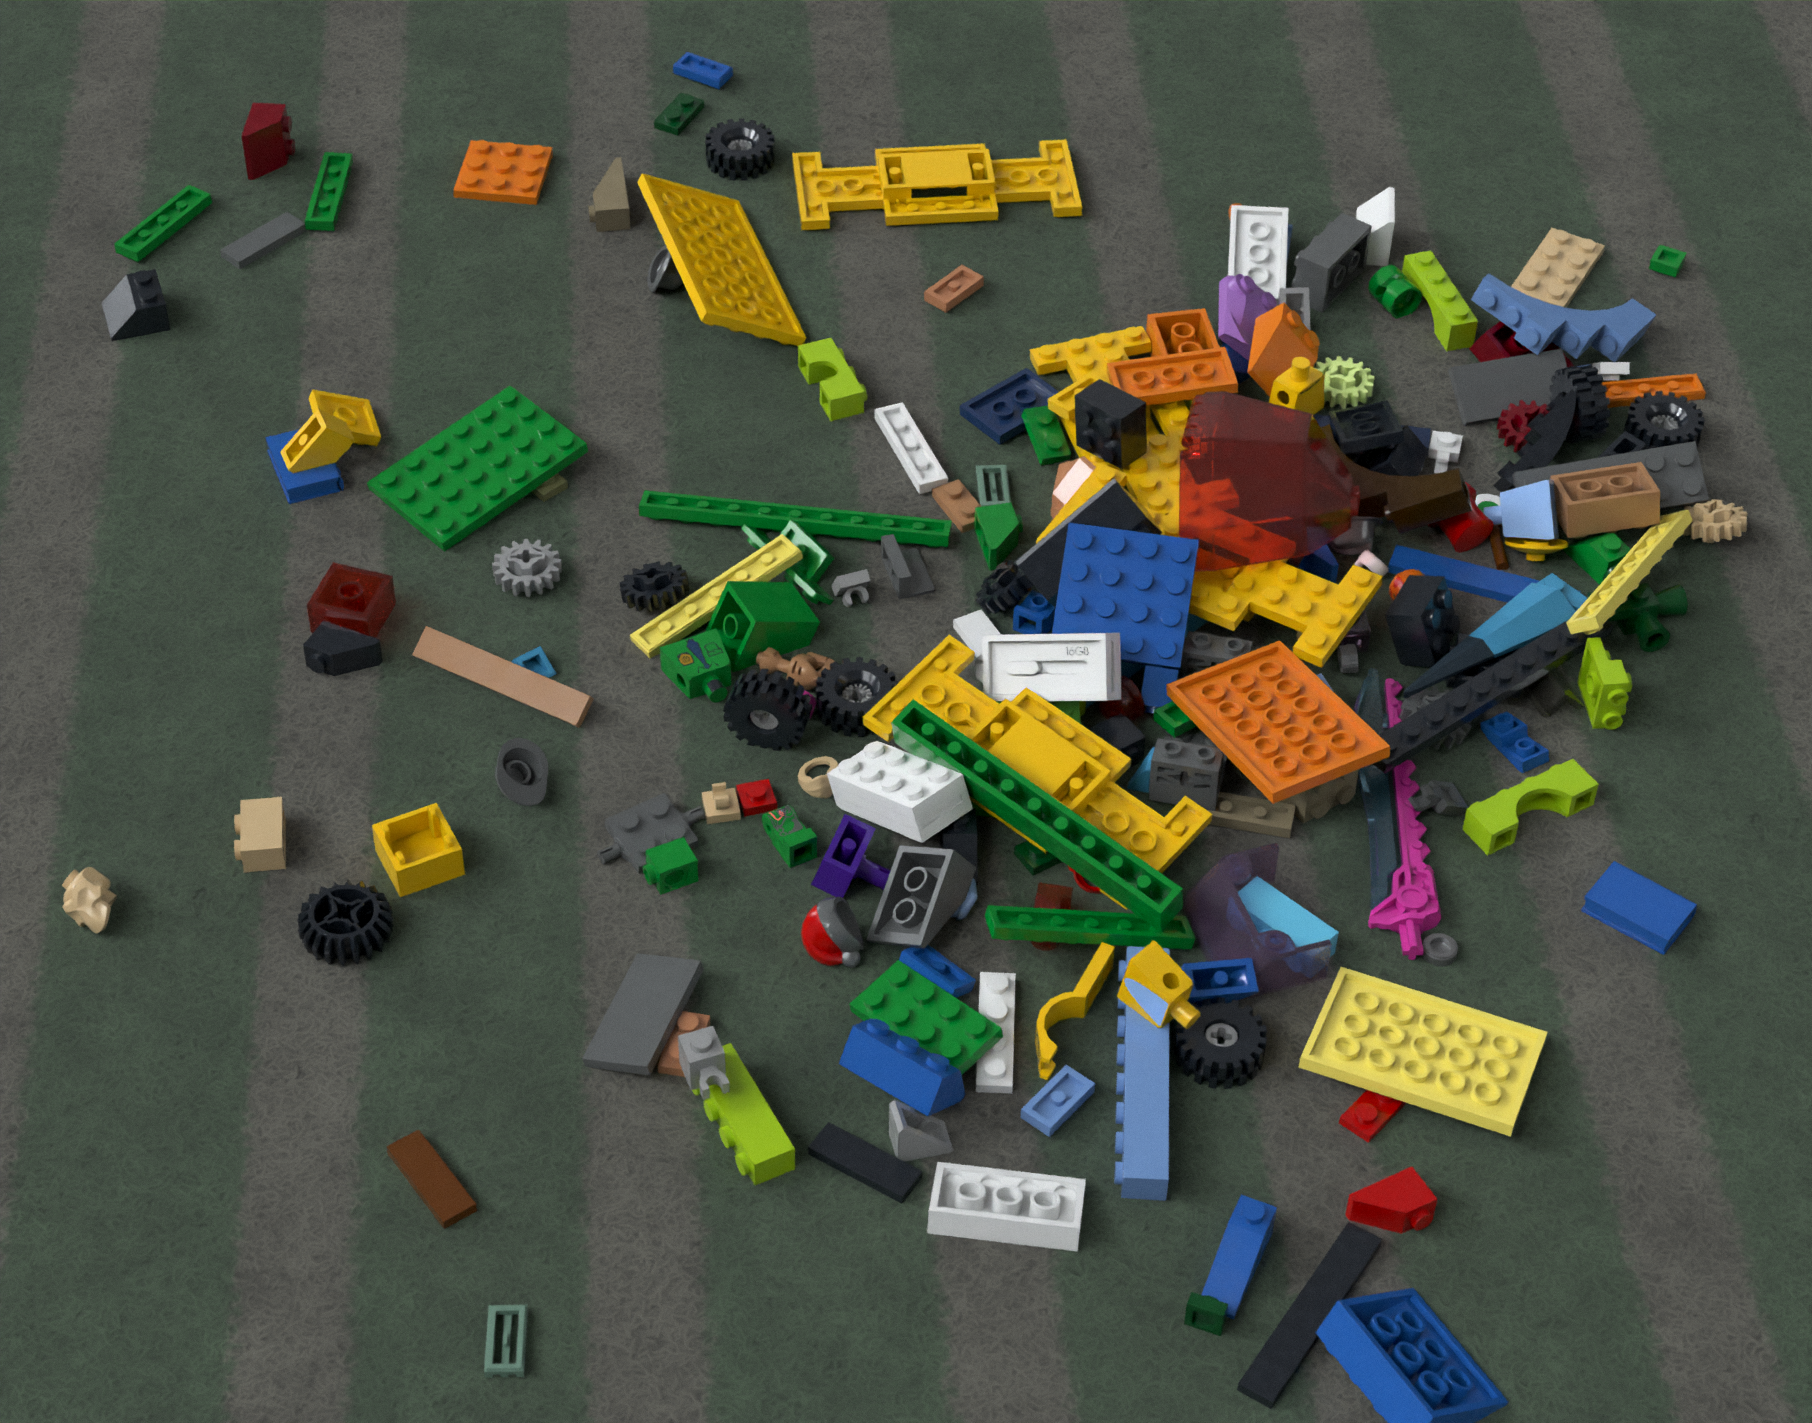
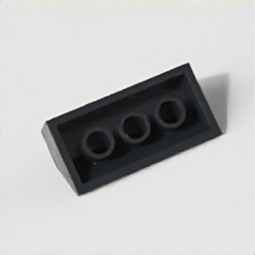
(1107, 508)

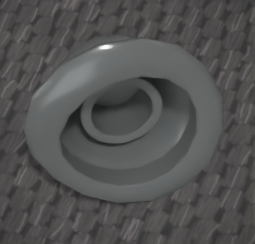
(663, 272)

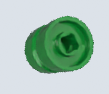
(1395, 291)

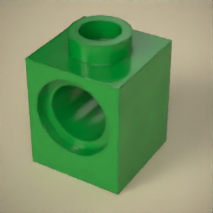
(671, 866)

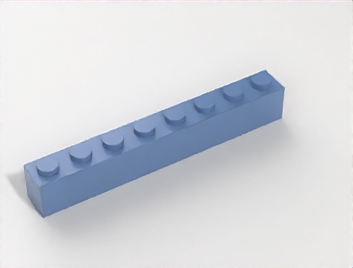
(1144, 1104)

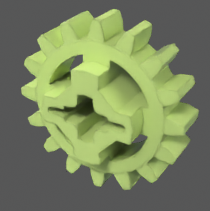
(1345, 382)

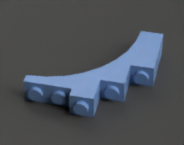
(1572, 330)

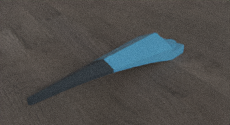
(1515, 625)

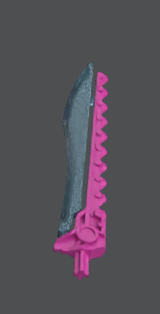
(1413, 896)

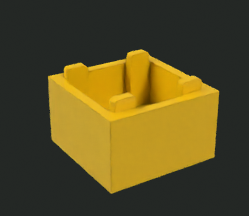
(418, 849)

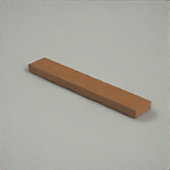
(503, 676)

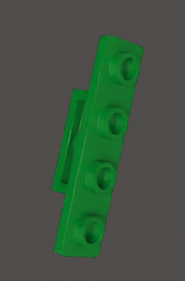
(807, 570)

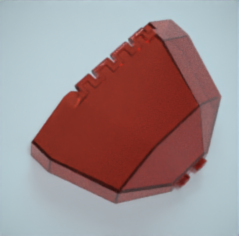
(1259, 483)

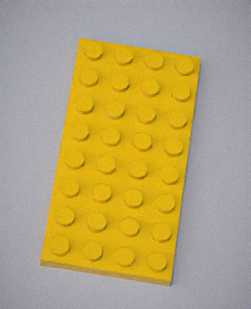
(721, 261)

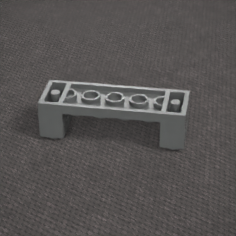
(1192, 762)

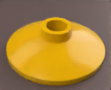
(1536, 548)

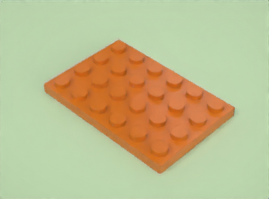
(1277, 721)

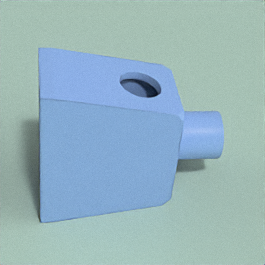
(1527, 511)

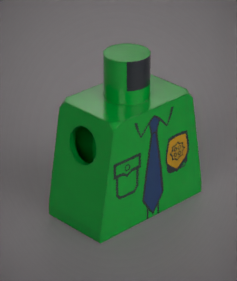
(698, 665)

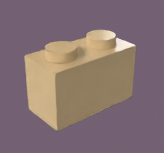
(261, 834)

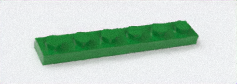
(1084, 927)

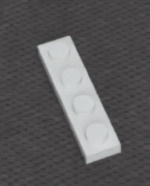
(910, 447)
(998, 1005)

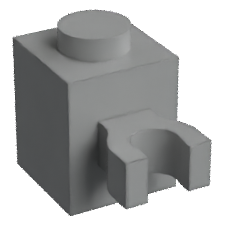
(703, 1060)

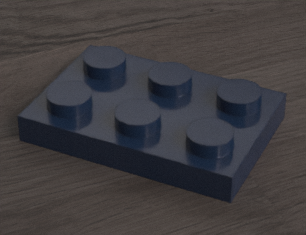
(1000, 408)

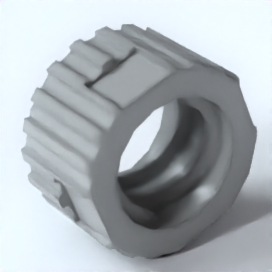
(1347, 658)

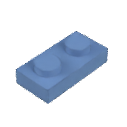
(1057, 1100)

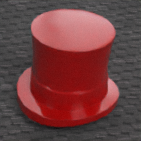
(1467, 529)

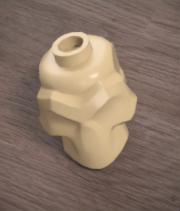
(88, 898)

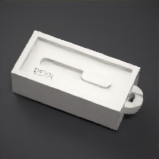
(1051, 666)
(899, 791)

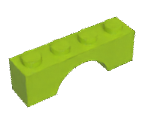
(1452, 317)
(1561, 789)

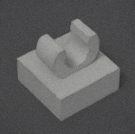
(852, 584)

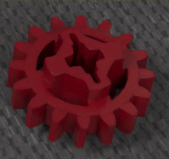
(1514, 422)

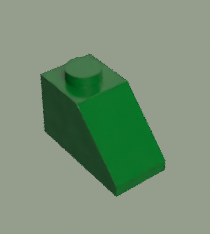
(997, 531)
(1597, 554)

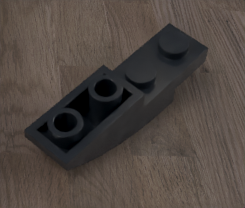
(1543, 440)

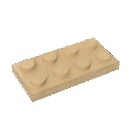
(1558, 267)

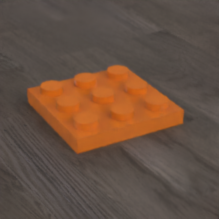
(503, 172)

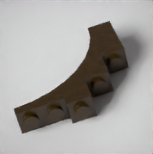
(1406, 499)

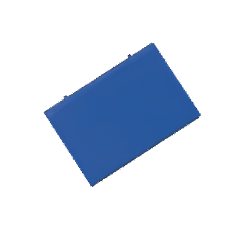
(306, 483)
(1639, 907)

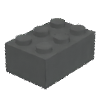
(1333, 260)

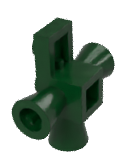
(1640, 613)

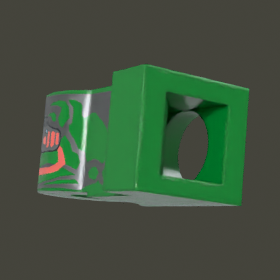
(790, 834)

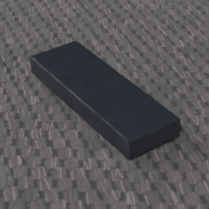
(865, 1162)

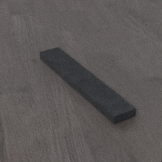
(1297, 1330)

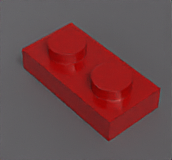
(1370, 1114)

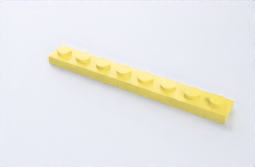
(1628, 573)

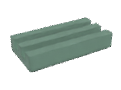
(991, 470)
(506, 1368)

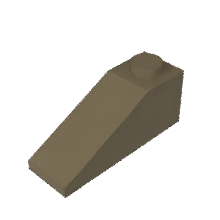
(610, 201)

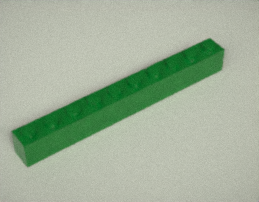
(1041, 817)

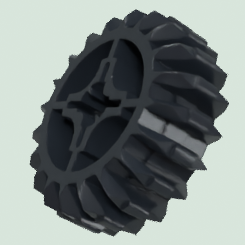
(337, 920)

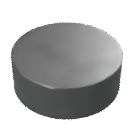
(1440, 949)

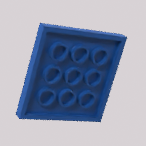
(1128, 587)

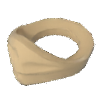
(820, 785)

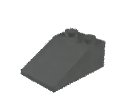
(920, 896)

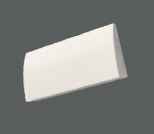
(1006, 1206)

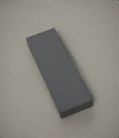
(263, 240)

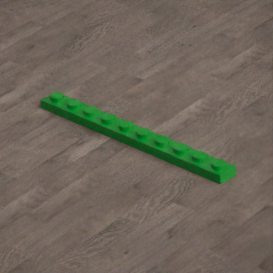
(776, 516)

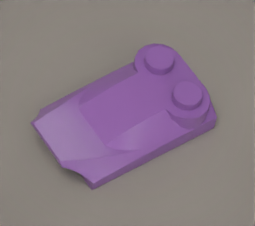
(1239, 306)

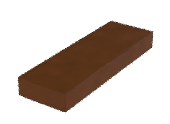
(431, 1179)

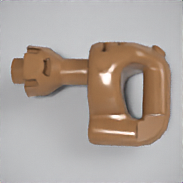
(800, 668)

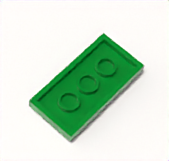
(928, 1015)

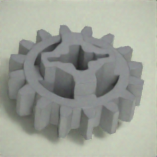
(527, 567)

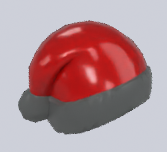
(832, 933)

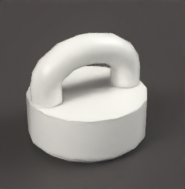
(1372, 562)

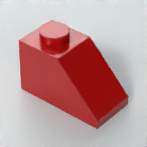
(1394, 1203)

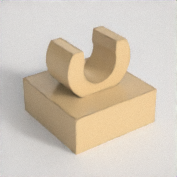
(721, 804)

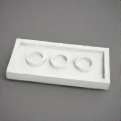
(1259, 245)

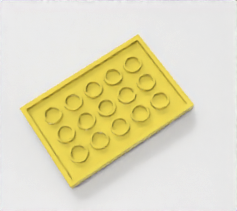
(1424, 1050)

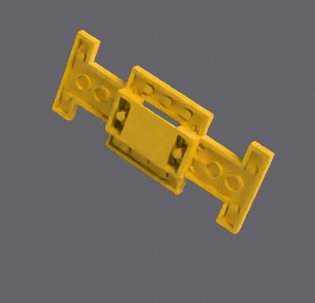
(950, 166)
(1156, 474)
(1269, 589)
(1047, 751)

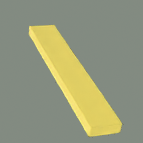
(700, 605)

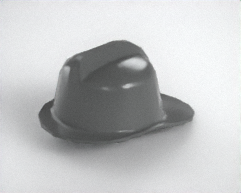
(1357, 538)
(522, 771)

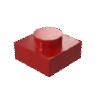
(756, 797)

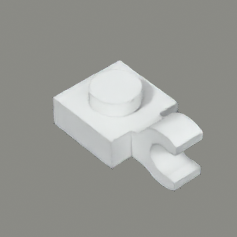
(1444, 448)

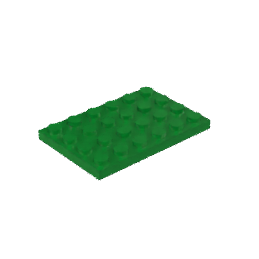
(477, 467)

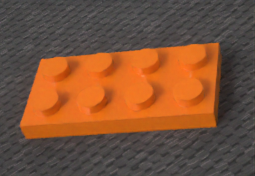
(1174, 375)

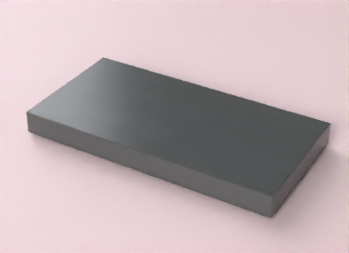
(1492, 385)
(643, 1014)

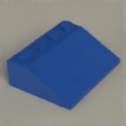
(1407, 1360)

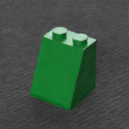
(760, 617)

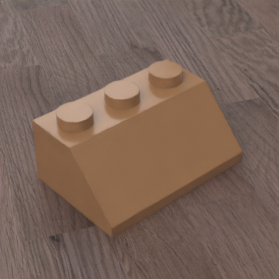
(1606, 500)

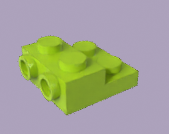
(1603, 686)

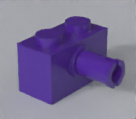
(847, 859)

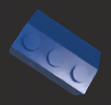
(902, 1067)

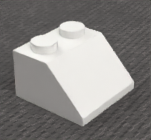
(1381, 215)

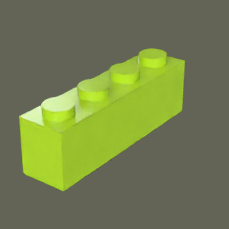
(748, 1124)

